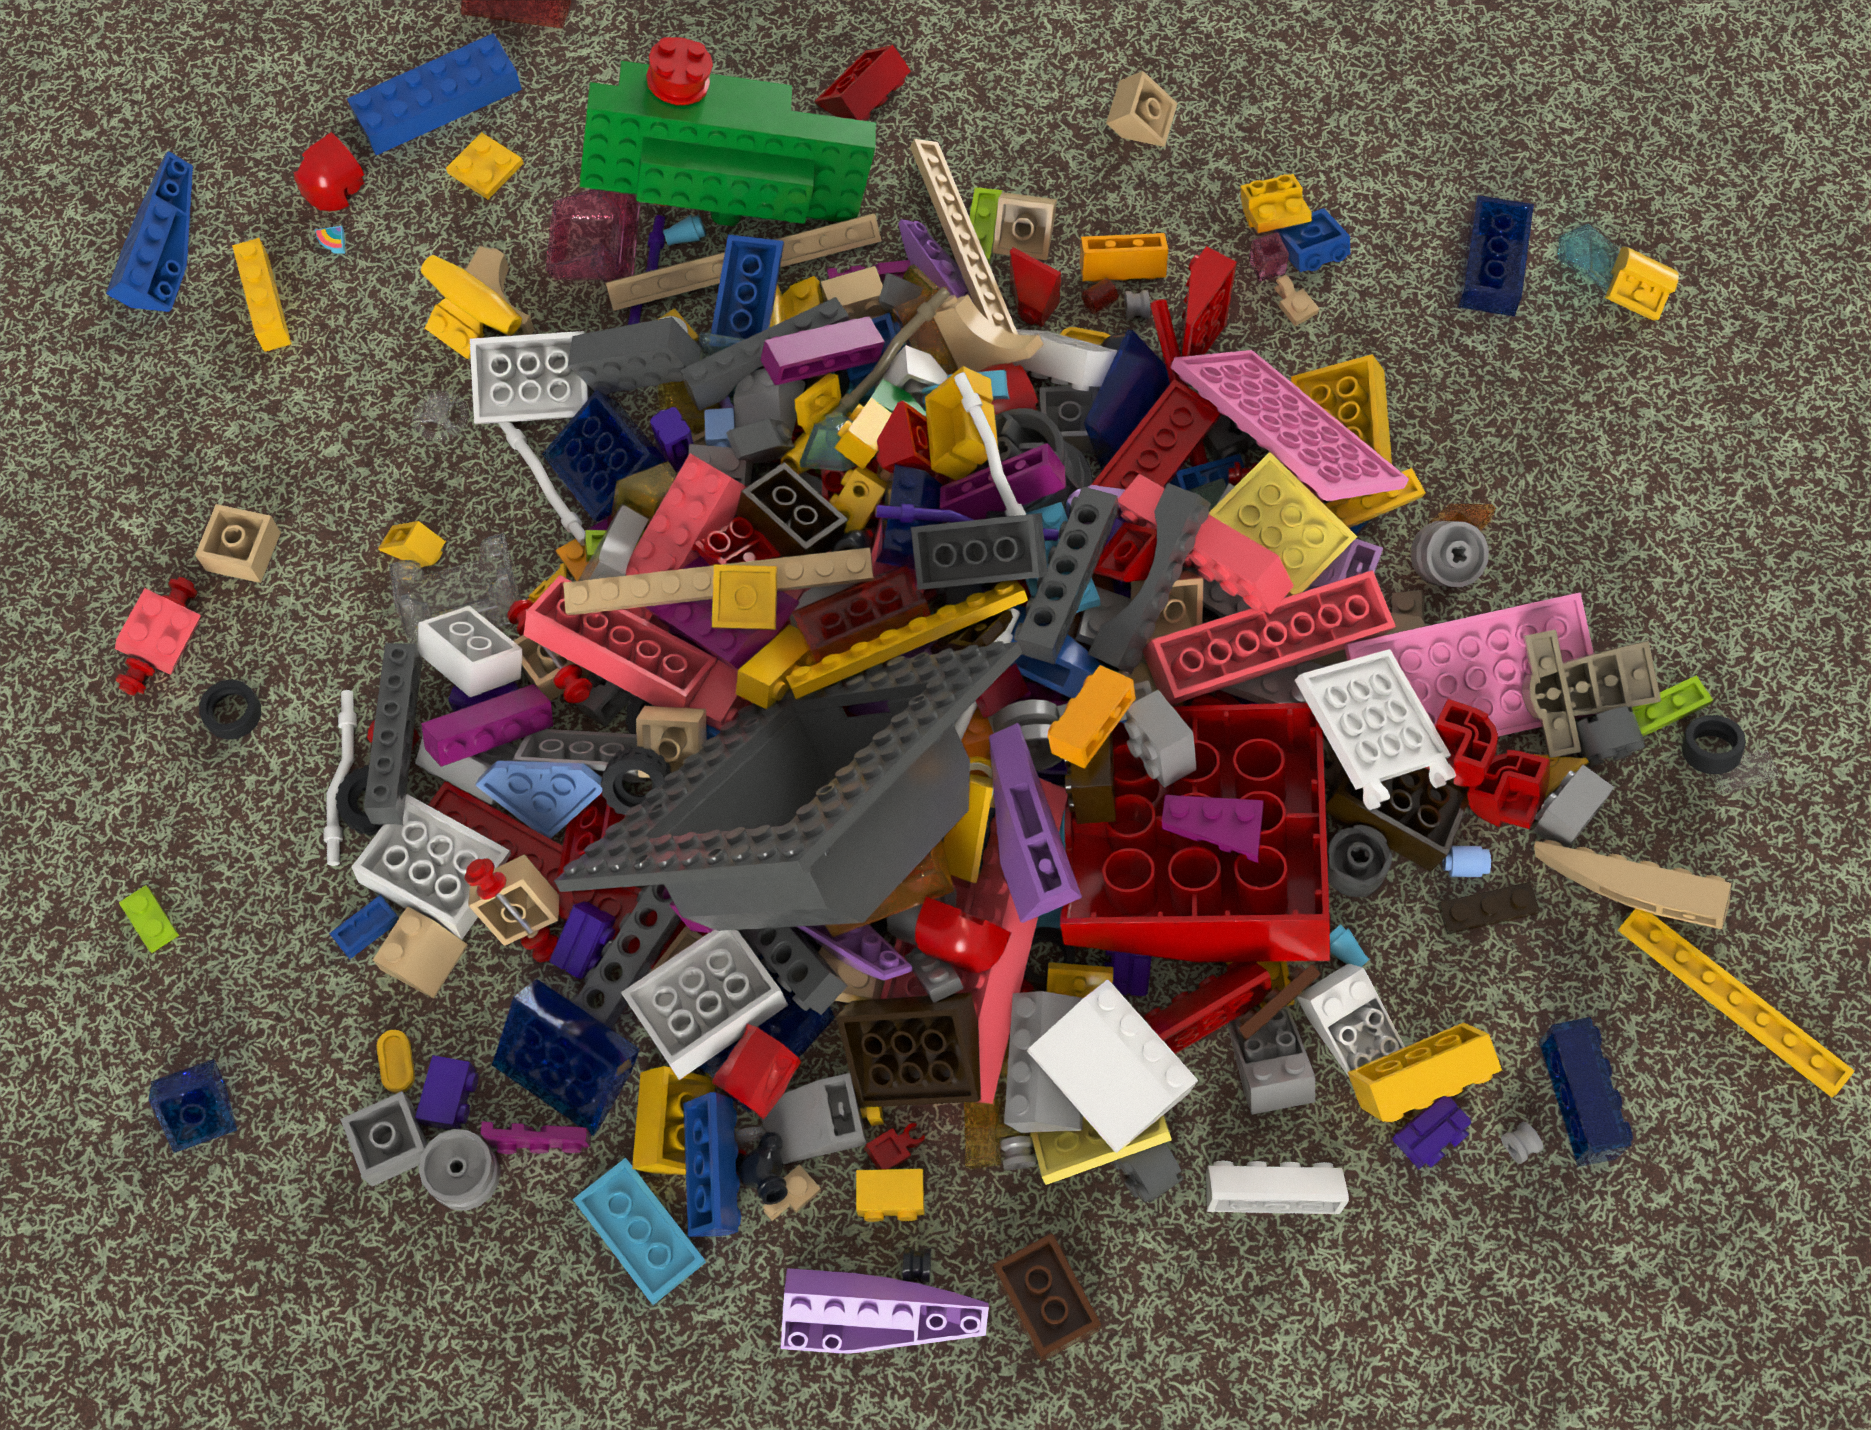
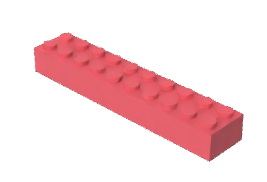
(994, 988)

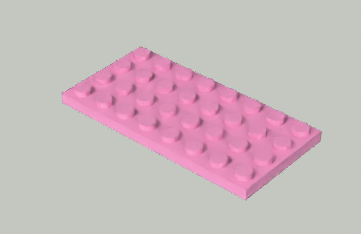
(1289, 424)
(1483, 657)

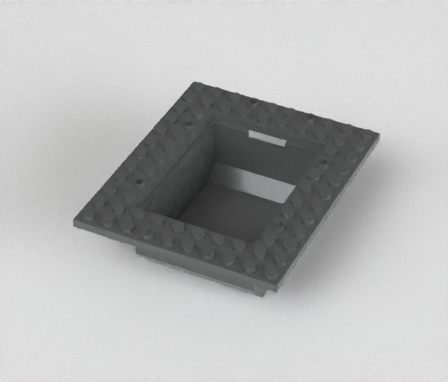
(803, 807)

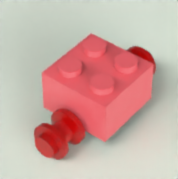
(156, 634)

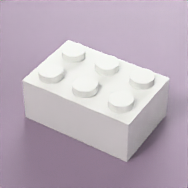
(469, 651)

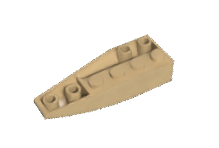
(1642, 884)

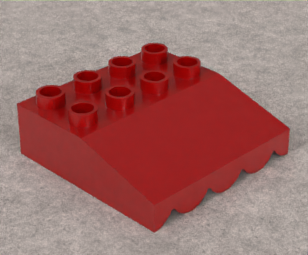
(1187, 897)

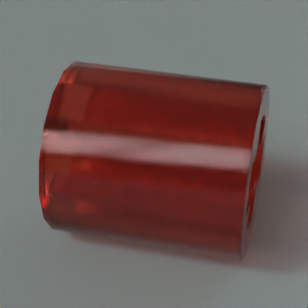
(1100, 295)

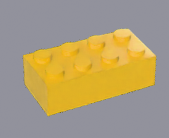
(1425, 1072)

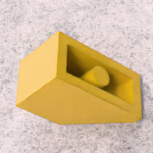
(414, 543)

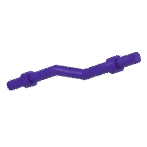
(656, 243)
(908, 513)

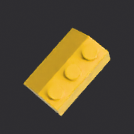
(966, 839)
(660, 1119)

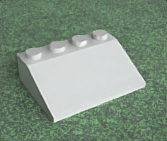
(525, 378)
(427, 864)
(704, 999)
(1112, 1066)

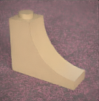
(491, 269)
(976, 340)

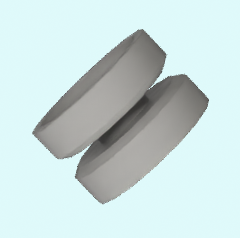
(1449, 553)
(1035, 720)
(444, 1158)

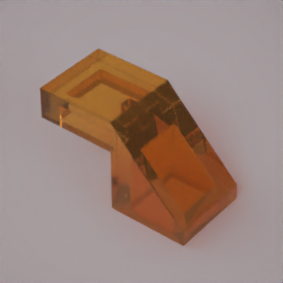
(1474, 514)

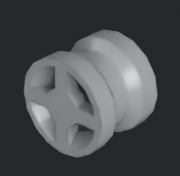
(1137, 304)
(1522, 1142)
(1017, 1153)

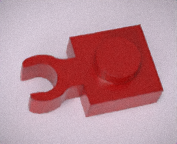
(890, 1149)

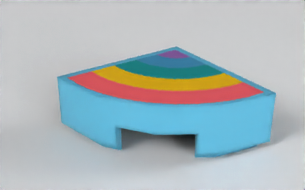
(332, 238)

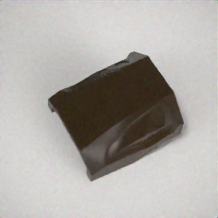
(980, 633)

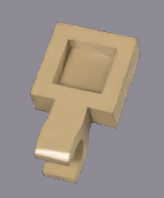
(1295, 305)
(800, 1191)

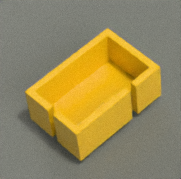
(952, 434)

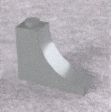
(616, 546)

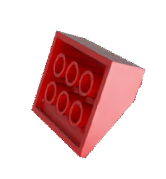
(1206, 301)
(1210, 1006)

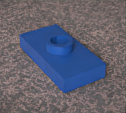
(364, 927)

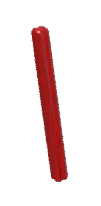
(1170, 350)

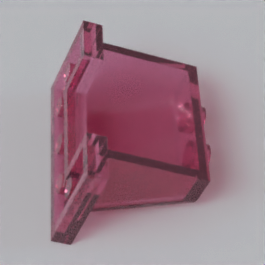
(593, 236)

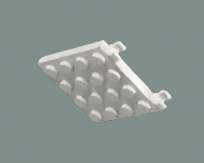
(1375, 723)

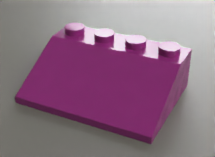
(729, 646)

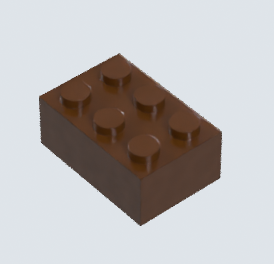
(1046, 1297)

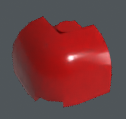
(328, 174)
(1469, 739)
(1511, 789)
(959, 937)

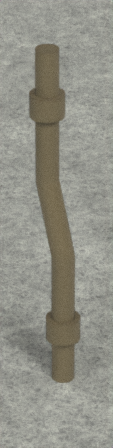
(926, 312)

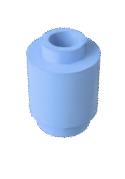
(1467, 861)

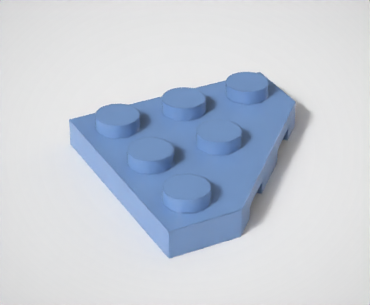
(541, 792)

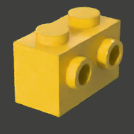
(860, 437)
(859, 497)
(890, 1194)

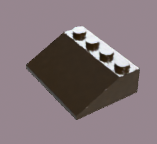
(1414, 821)
(912, 1050)

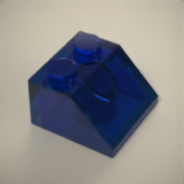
(192, 1105)

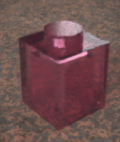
(1268, 256)

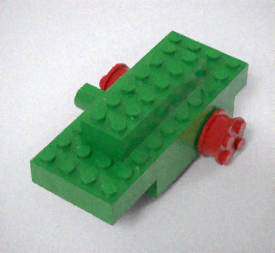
(721, 143)

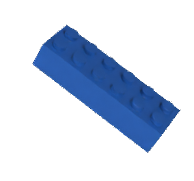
(434, 94)

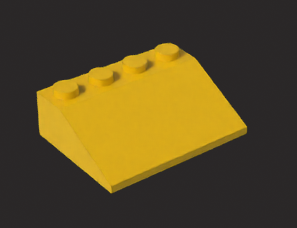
(1355, 397)

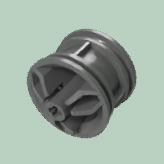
(1026, 429)

